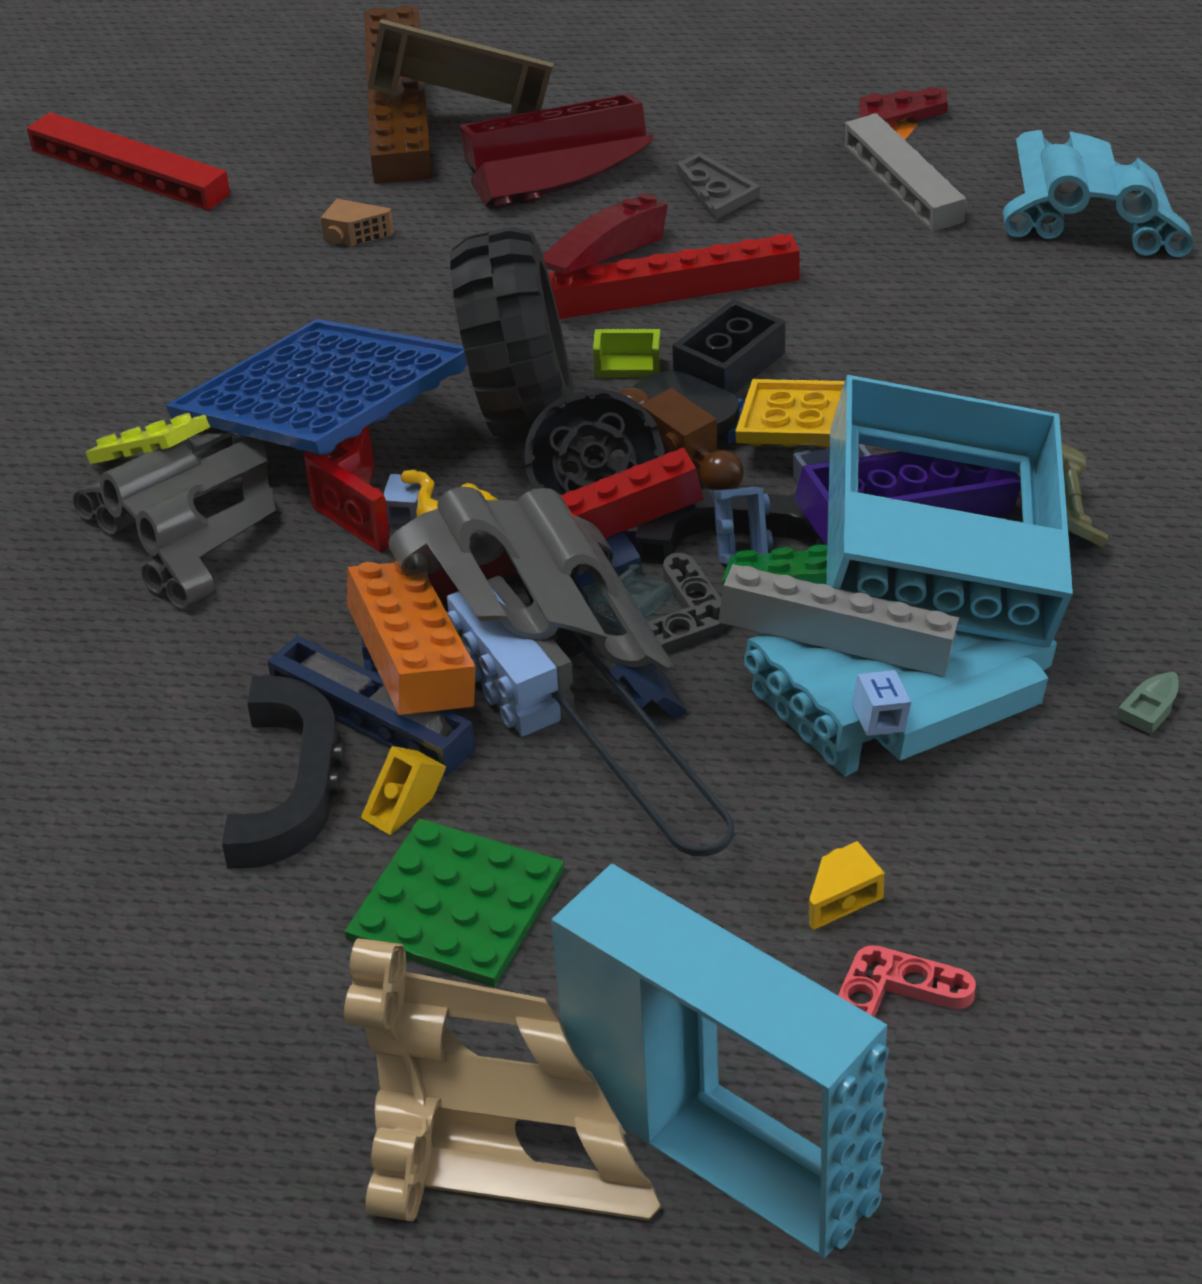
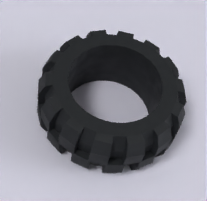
(509, 328)

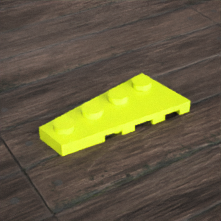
(155, 436)

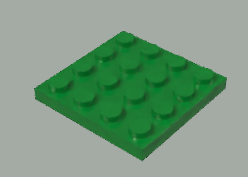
(457, 901)

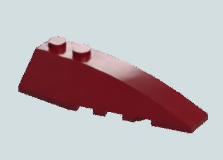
(547, 172)
(609, 234)

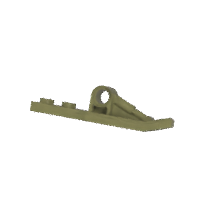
(1078, 523)

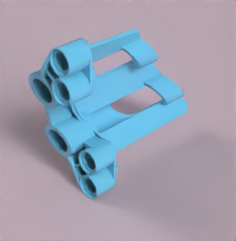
(1093, 168)

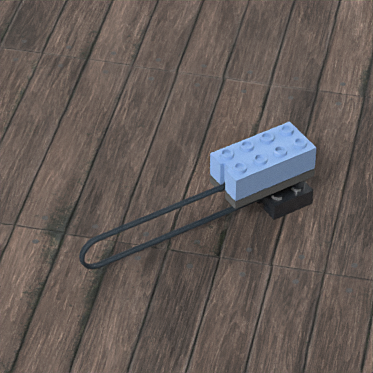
(533, 691)

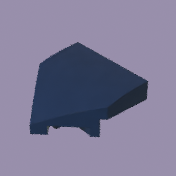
(648, 684)

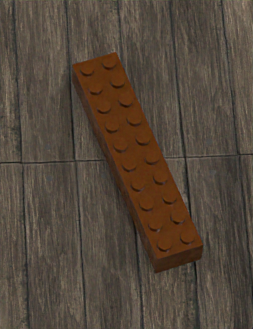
(397, 121)

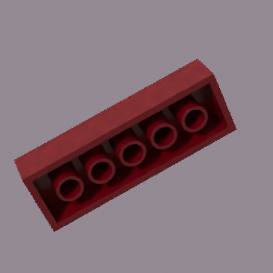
(553, 129)

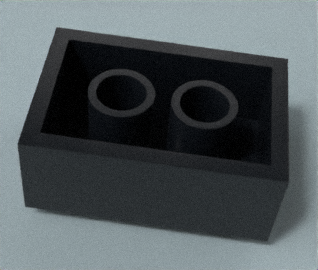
(731, 346)

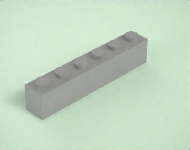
(905, 172)
(838, 619)

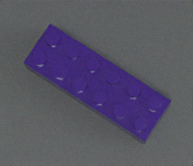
(914, 480)

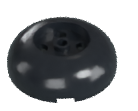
(609, 418)

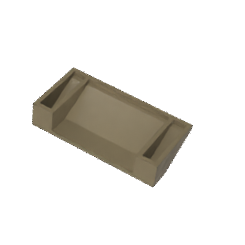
(457, 66)

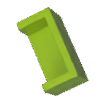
(626, 353)

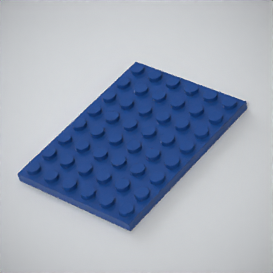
(321, 384)

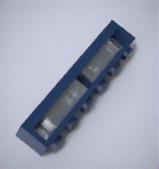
(365, 706)

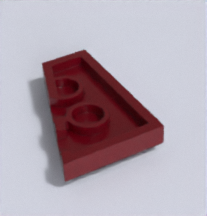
(905, 104)

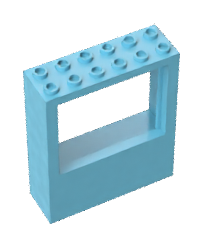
(986, 570)
(642, 1013)

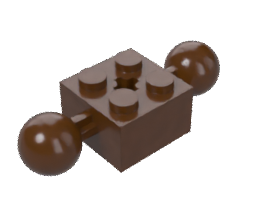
(695, 430)

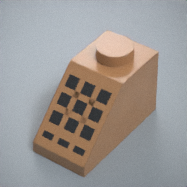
(355, 223)

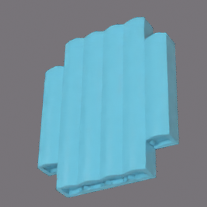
(816, 689)

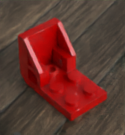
(344, 492)

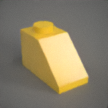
(402, 788)
(844, 884)

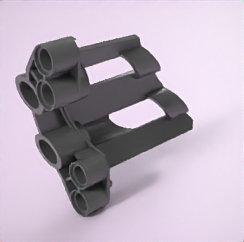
(159, 496)
(545, 549)

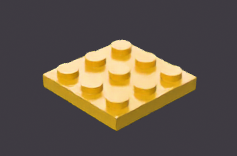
(789, 412)

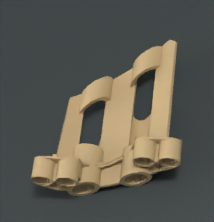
(453, 1114)

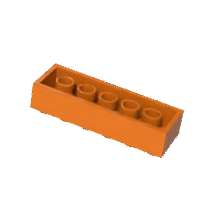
(410, 639)

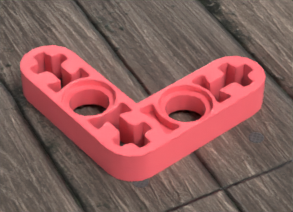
(890, 974)

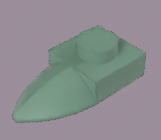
(1150, 702)

